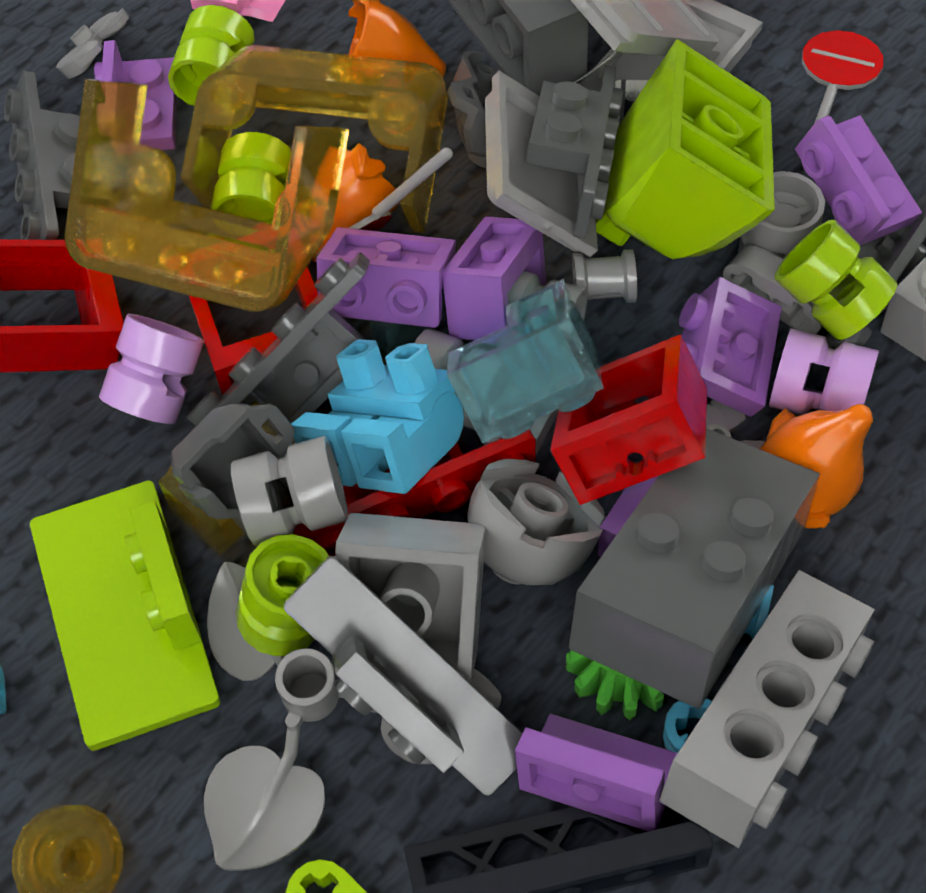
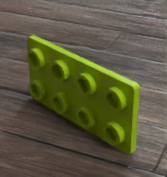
(123, 616)

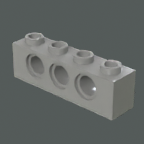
(767, 710)

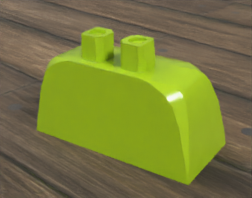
(690, 160)

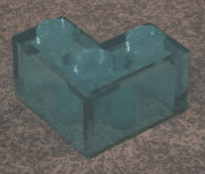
(528, 367)

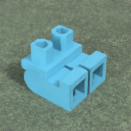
(387, 417)

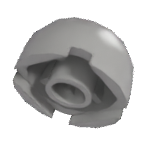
(532, 524)

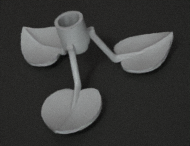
(253, 799)

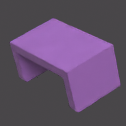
(484, 273)

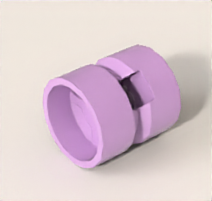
(151, 369)
(846, 381)

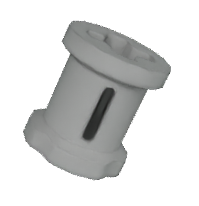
(607, 276)

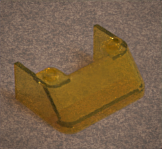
(398, 98)
(133, 229)

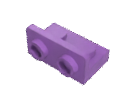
(160, 103)
(856, 179)
(401, 279)
(732, 343)

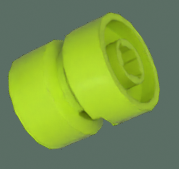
(207, 42)
(251, 175)
(830, 262)
(269, 579)

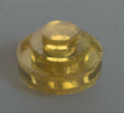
(65, 848)

